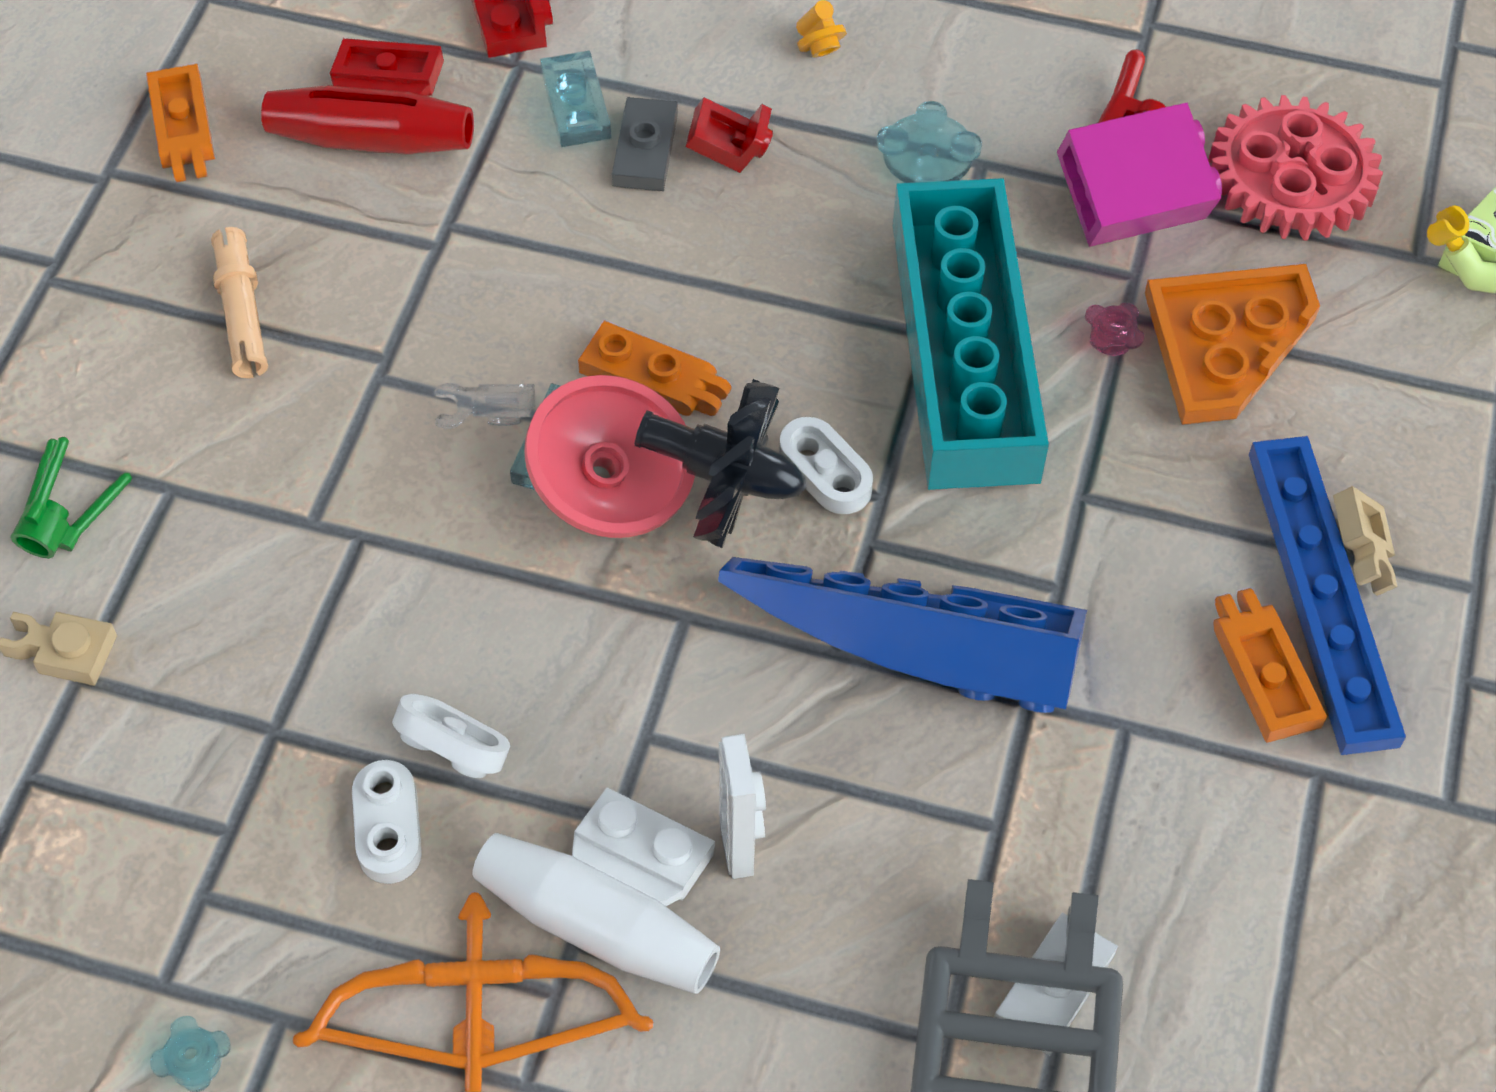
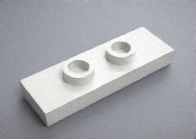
(739, 806)

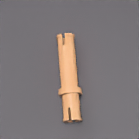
(236, 284)

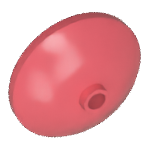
(596, 426)

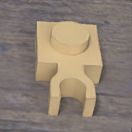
(1367, 533)
(67, 649)

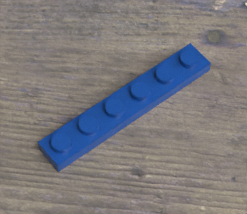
(1326, 597)

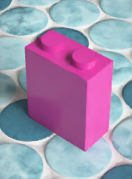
(1139, 174)

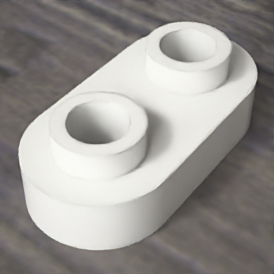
(831, 466)
(452, 734)
(383, 817)

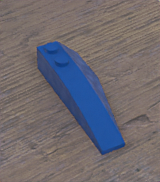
(959, 639)

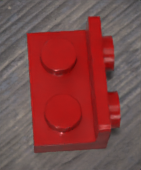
(512, 25)

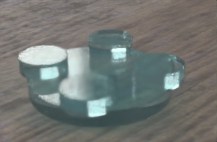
(928, 146)

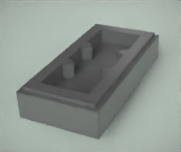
(645, 144)

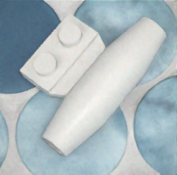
(612, 890)

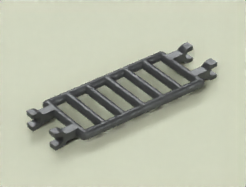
(975, 961)

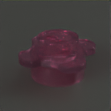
(1112, 339)

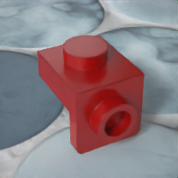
(728, 135)

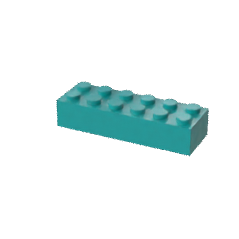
(968, 335)

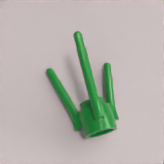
(44, 521)

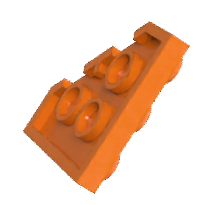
(1228, 334)

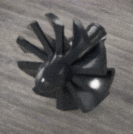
(730, 459)

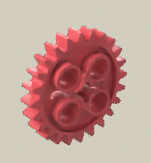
(1295, 167)

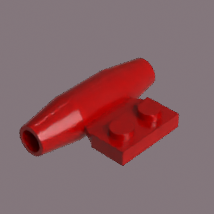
(374, 103)

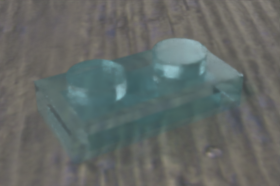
(575, 98)

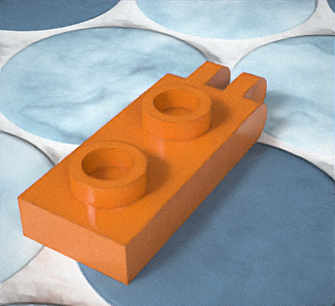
(181, 120)
(675, 375)
(1266, 667)

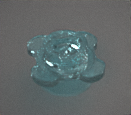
(192, 1073)

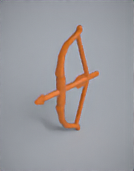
(473, 1036)

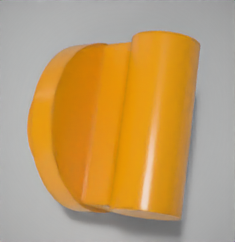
(819, 30)

